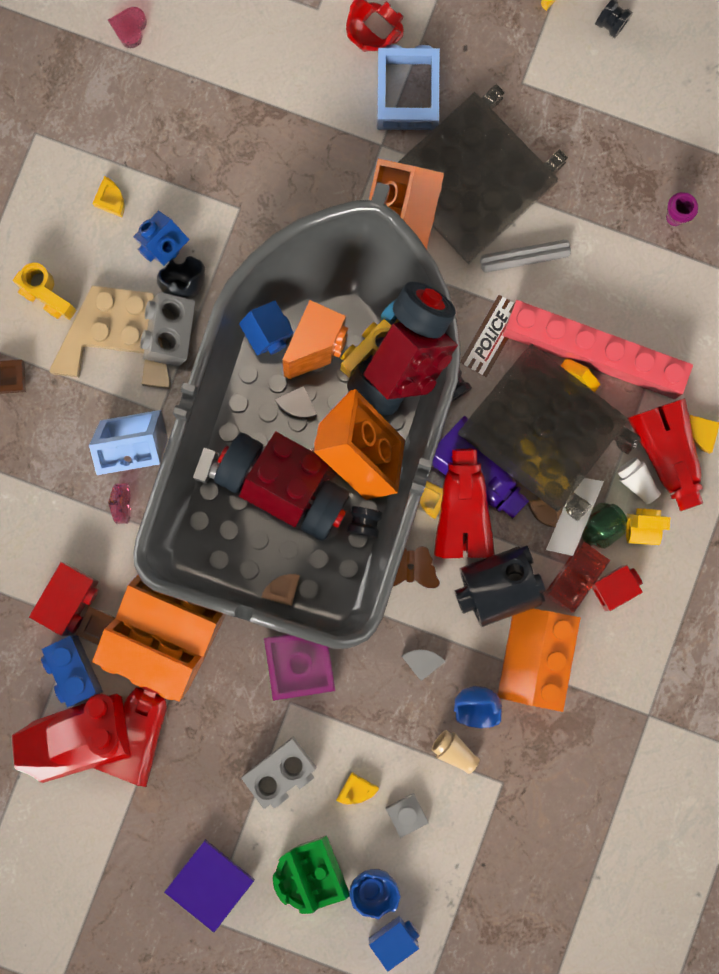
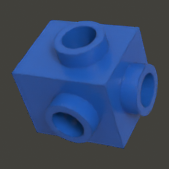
(160, 239)

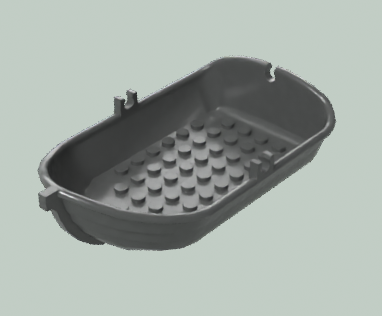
(223, 550)

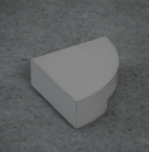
(297, 404)
(423, 662)

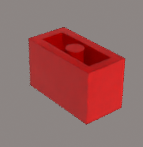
(65, 599)

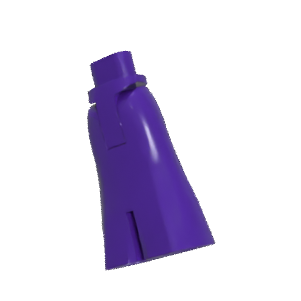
(500, 485)

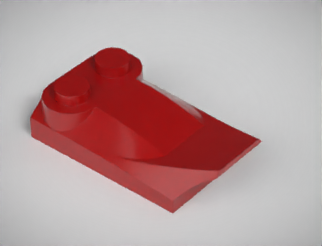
(73, 739)

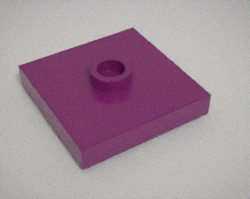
(298, 667)

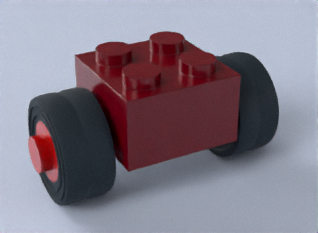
(410, 352)
(283, 482)

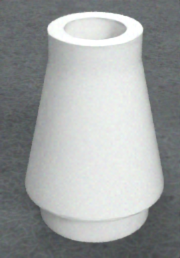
(639, 480)

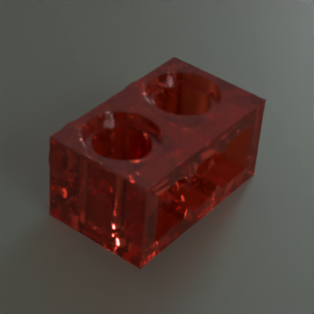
(577, 577)

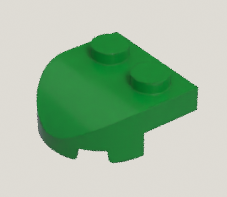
(310, 877)

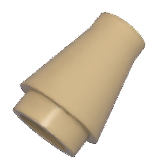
(454, 751)

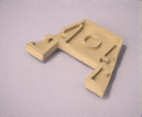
(114, 322)

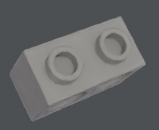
(175, 331)
(275, 767)

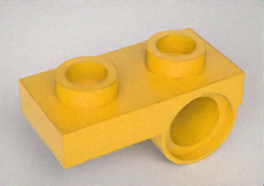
(53, 303)
(365, 349)
(646, 526)

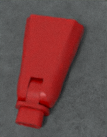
(671, 449)
(464, 510)
(143, 718)

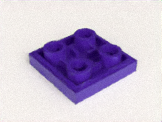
(209, 885)

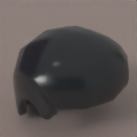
(182, 279)

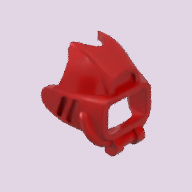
(362, 36)

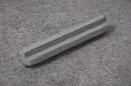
(525, 256)

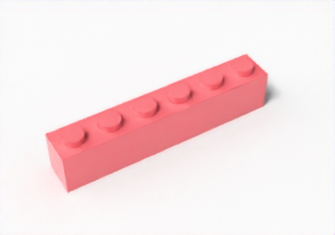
(598, 350)

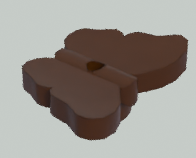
(422, 572)

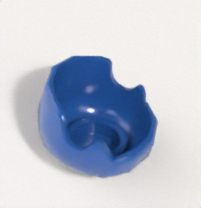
(478, 707)
(374, 893)

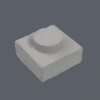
(206, 466)
(407, 815)

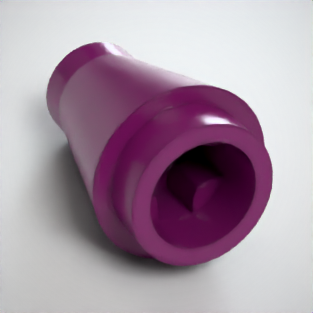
(681, 209)

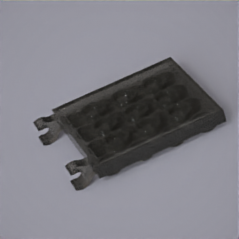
(486, 174)
(546, 429)

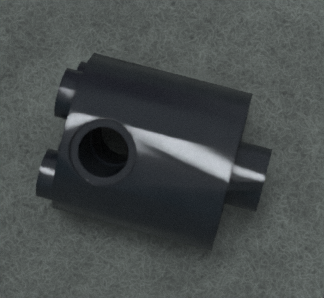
(500, 586)

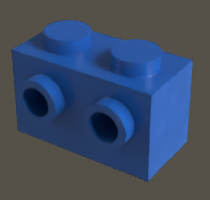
(71, 671)

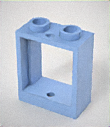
(408, 118)
(135, 435)

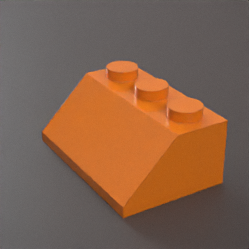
(411, 194)
(316, 340)
(361, 447)
(169, 618)
(539, 658)
(147, 660)

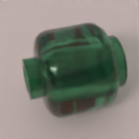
(604, 525)

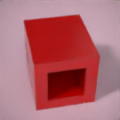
(617, 587)

